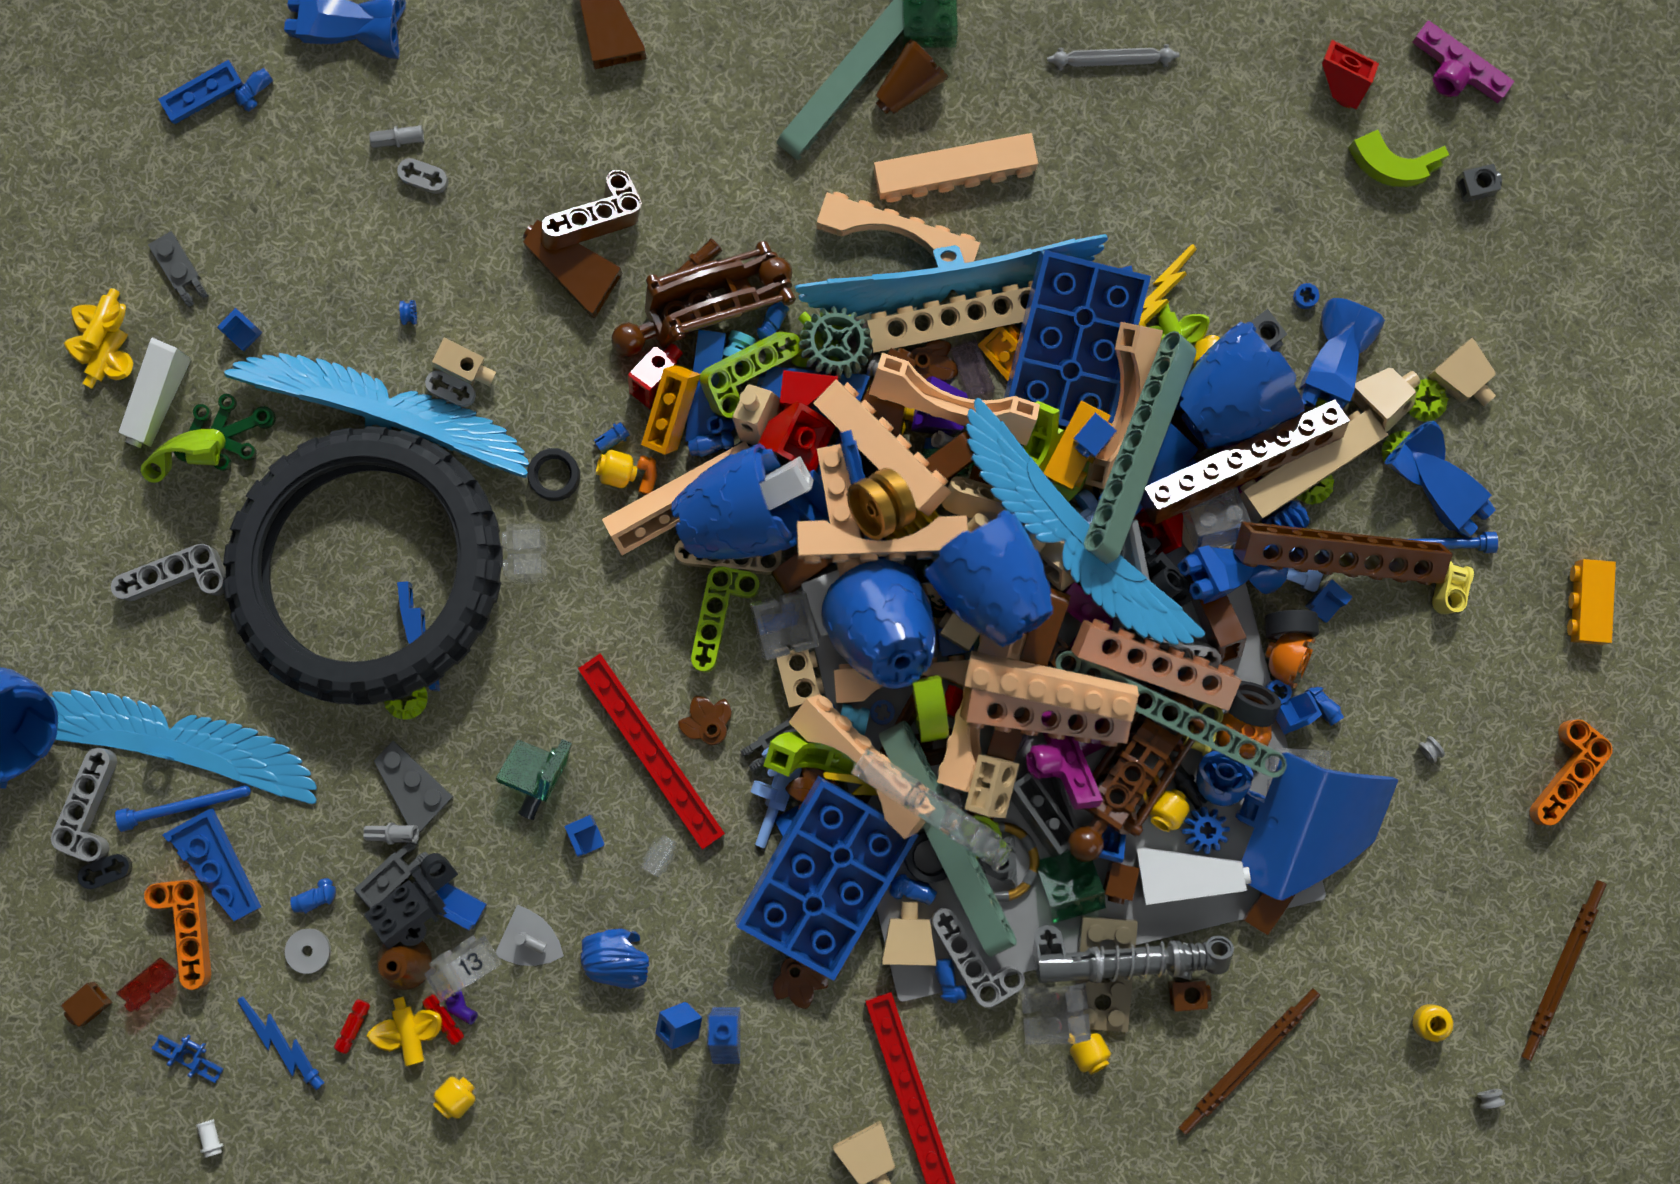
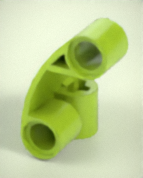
(200, 446)

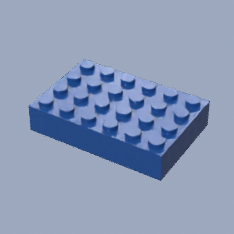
(1072, 334)
(824, 879)

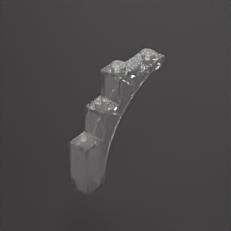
(933, 809)

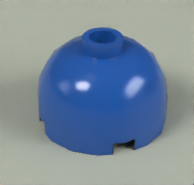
(1223, 779)

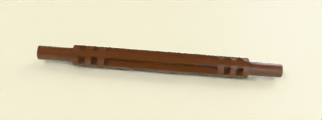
(1563, 970)
(1249, 1061)

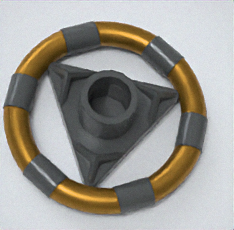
(1008, 872)

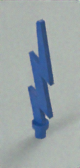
(290, 1057)

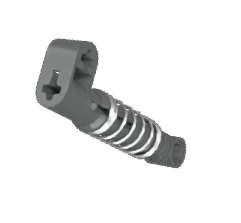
(1130, 962)

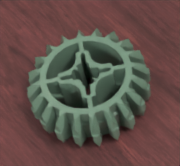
(851, 328)

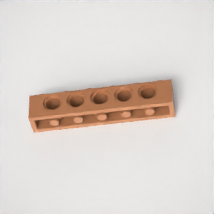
(1218, 692)
(977, 701)

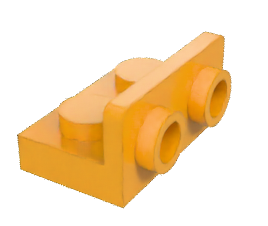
(1001, 347)

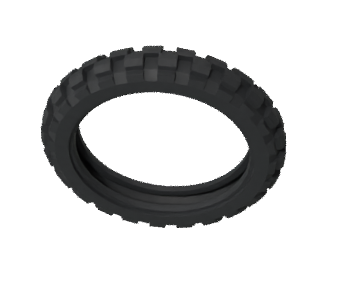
(282, 490)

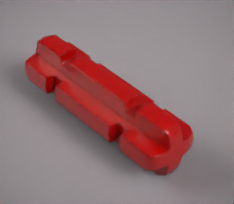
(351, 1026)
(454, 1034)

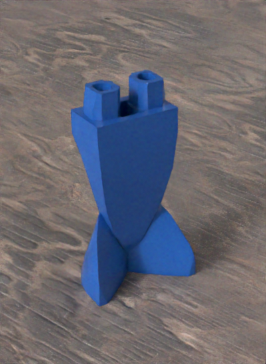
(342, 20)
(1333, 371)
(1448, 488)
(1221, 572)

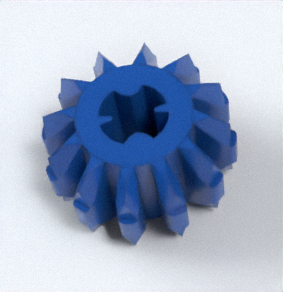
(1290, 515)
(1200, 838)

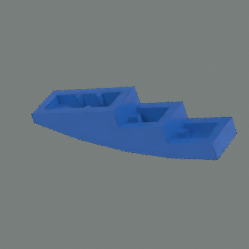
(708, 352)
(412, 618)

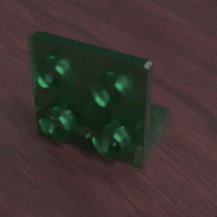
(930, 23)
(534, 769)
(1070, 886)

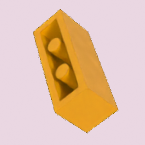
(670, 409)
(1066, 462)
(1592, 601)

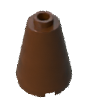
(909, 79)
(404, 965)

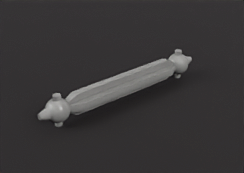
(1113, 57)

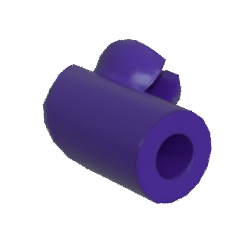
(457, 1007)

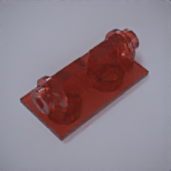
(150, 980)

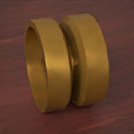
(881, 503)

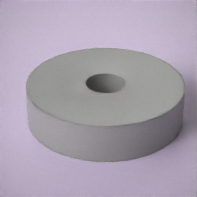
(295, 954)

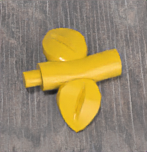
(99, 319)
(105, 360)
(406, 1031)

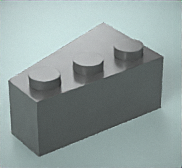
(1045, 810)

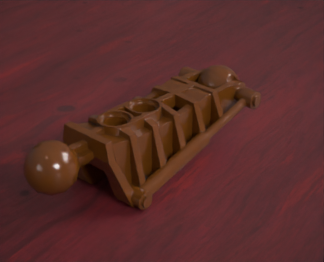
(683, 301)
(1087, 842)

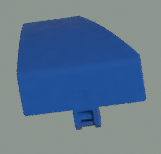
(1310, 824)

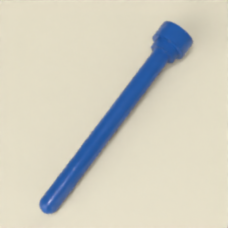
(1486, 542)
(127, 818)

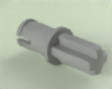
(396, 136)
(392, 833)

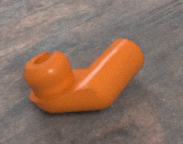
(650, 474)

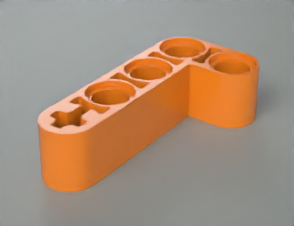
(1566, 776)
(184, 933)

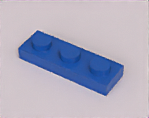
(201, 92)

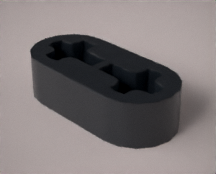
(107, 877)

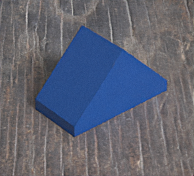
(1113, 845)

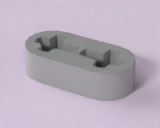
(424, 170)
(447, 394)

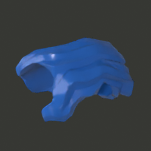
(613, 960)

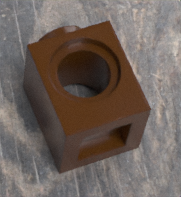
(1120, 882)
(1177, 991)
(85, 1004)

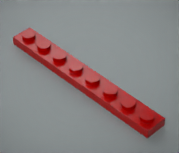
(651, 751)
(909, 1089)

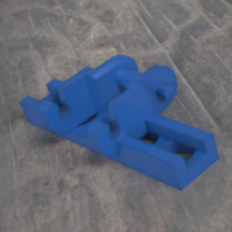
(197, 1058)

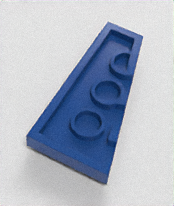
(210, 854)

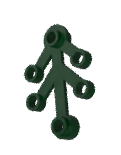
(232, 429)

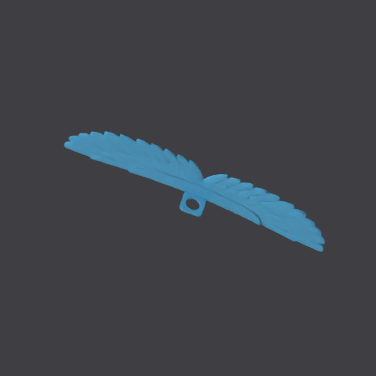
(916, 287)
(361, 395)
(1049, 515)
(192, 741)

